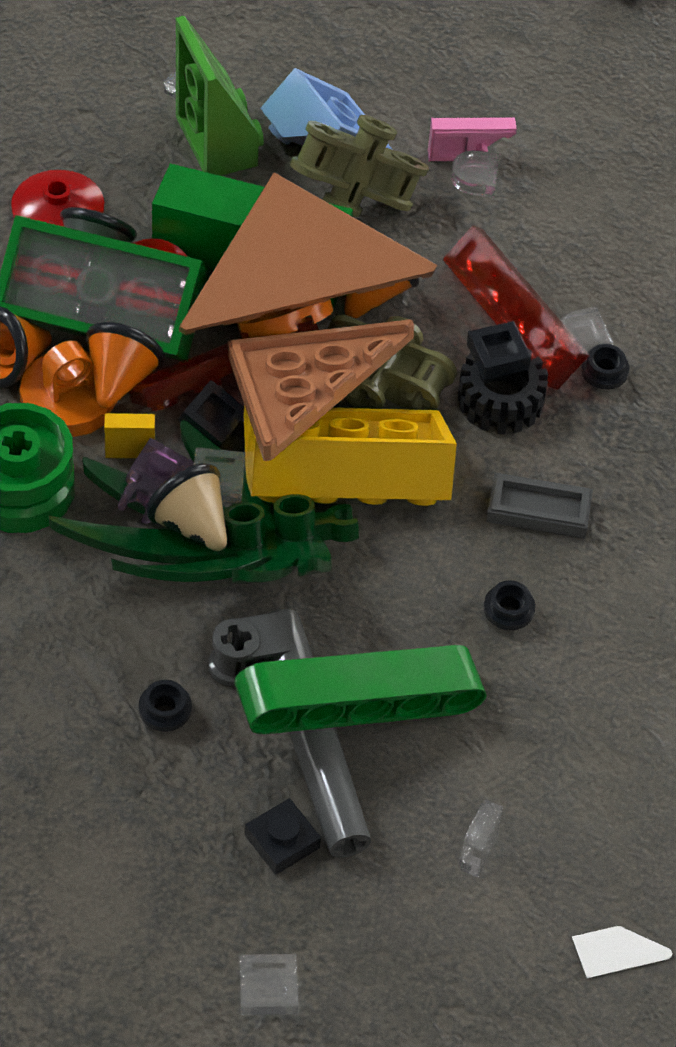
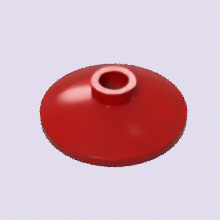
(51, 191)

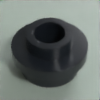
(605, 367)
(509, 594)
(165, 694)

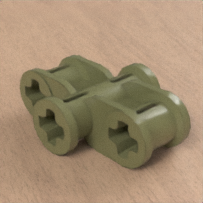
(359, 165)
(404, 375)

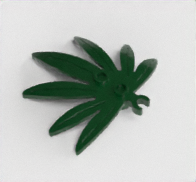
(262, 536)

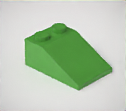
(211, 108)

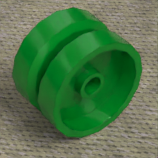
(34, 467)

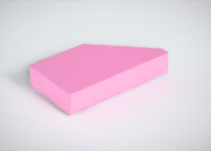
(457, 135)

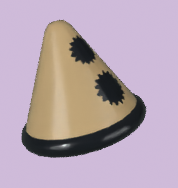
(192, 505)

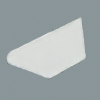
(616, 950)

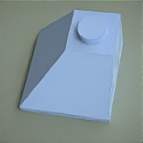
(307, 99)

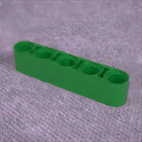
(359, 689)

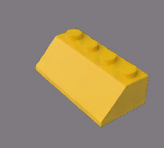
(361, 457)

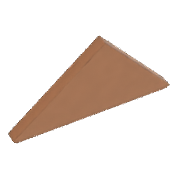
(295, 256)
(303, 375)

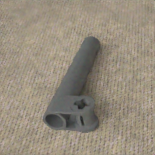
(319, 751)

